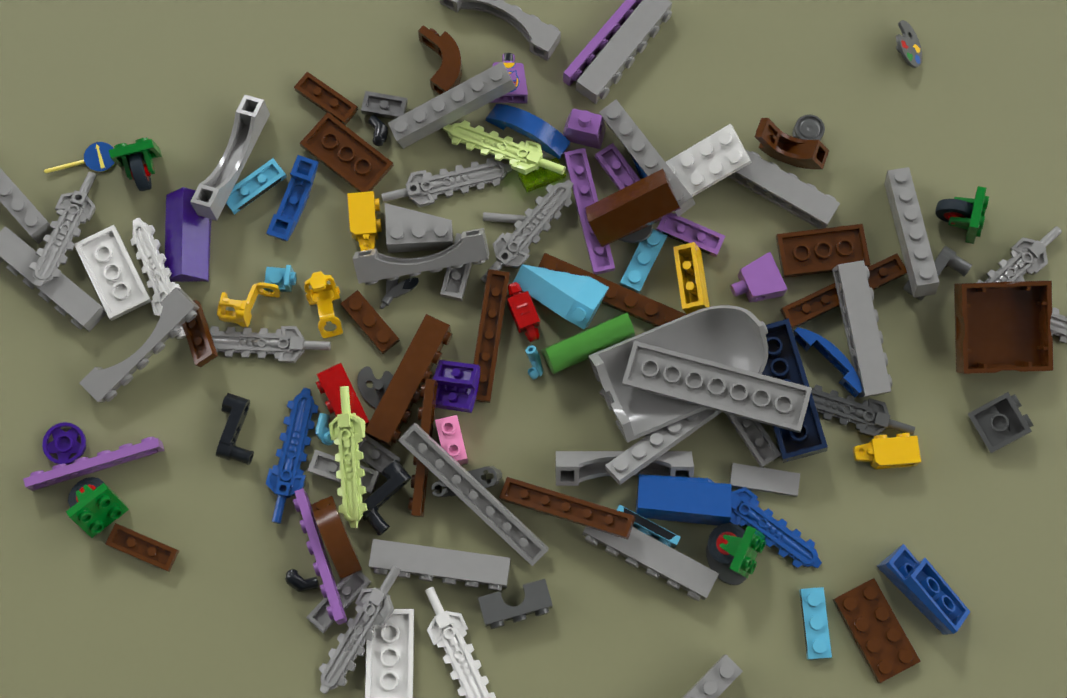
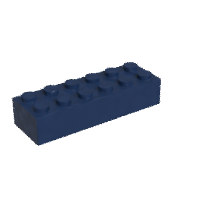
(786, 364)

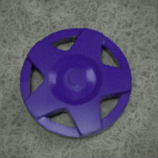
(64, 443)

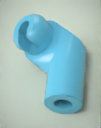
(535, 360)
(322, 430)

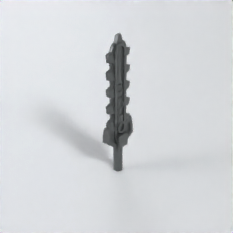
(870, 416)

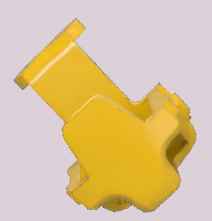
(323, 295)
(242, 312)

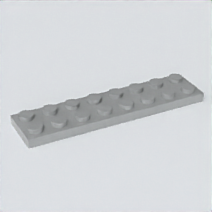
(717, 386)

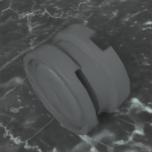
(809, 128)

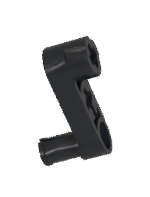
(227, 448)
(397, 478)

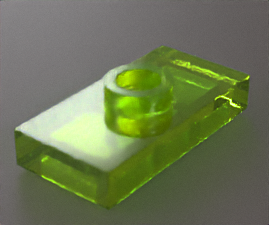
(540, 177)

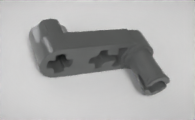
(946, 258)
(479, 474)

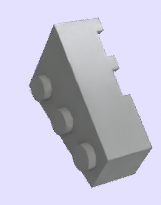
(415, 230)

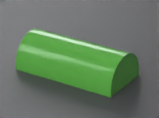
(580, 346)

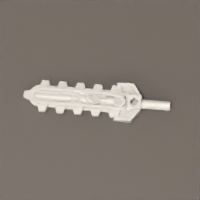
(153, 265)
(448, 632)

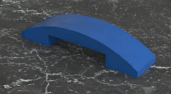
(529, 126)
(294, 199)
(808, 339)

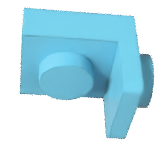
(282, 277)

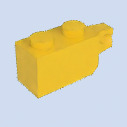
(363, 218)
(889, 452)

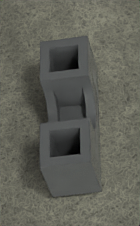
(496, 611)

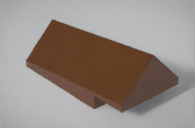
(632, 208)

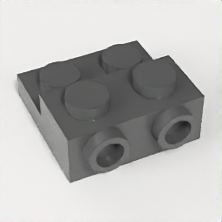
(1001, 422)

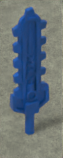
(287, 475)
(746, 511)

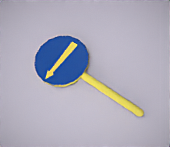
(95, 157)

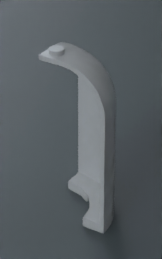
(712, 333)

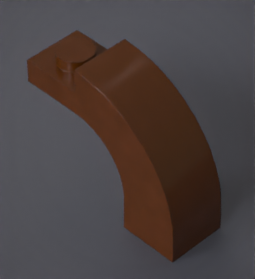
(451, 68)
(788, 149)
(335, 537)

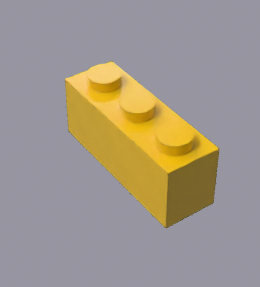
(691, 277)

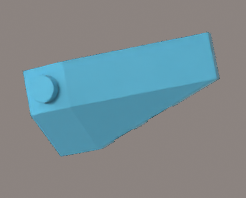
(566, 294)

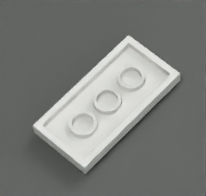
(710, 160)
(112, 272)
(391, 657)

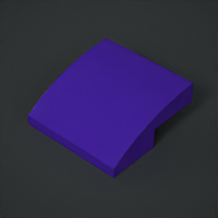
(456, 385)

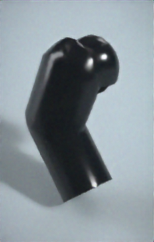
(380, 132)
(298, 583)

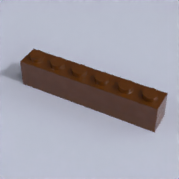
(407, 381)

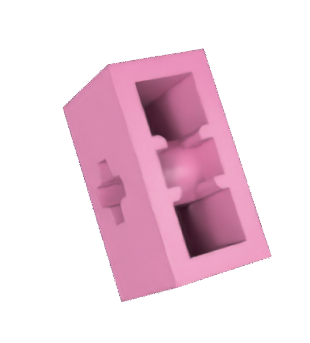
(451, 438)

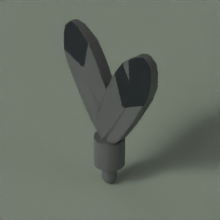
(395, 290)

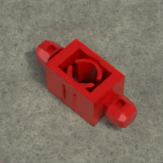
(523, 312)

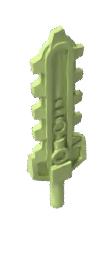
(523, 156)
(347, 432)

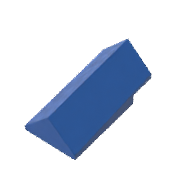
(683, 499)
(925, 589)

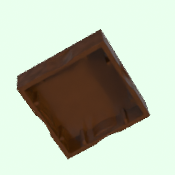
(1003, 326)

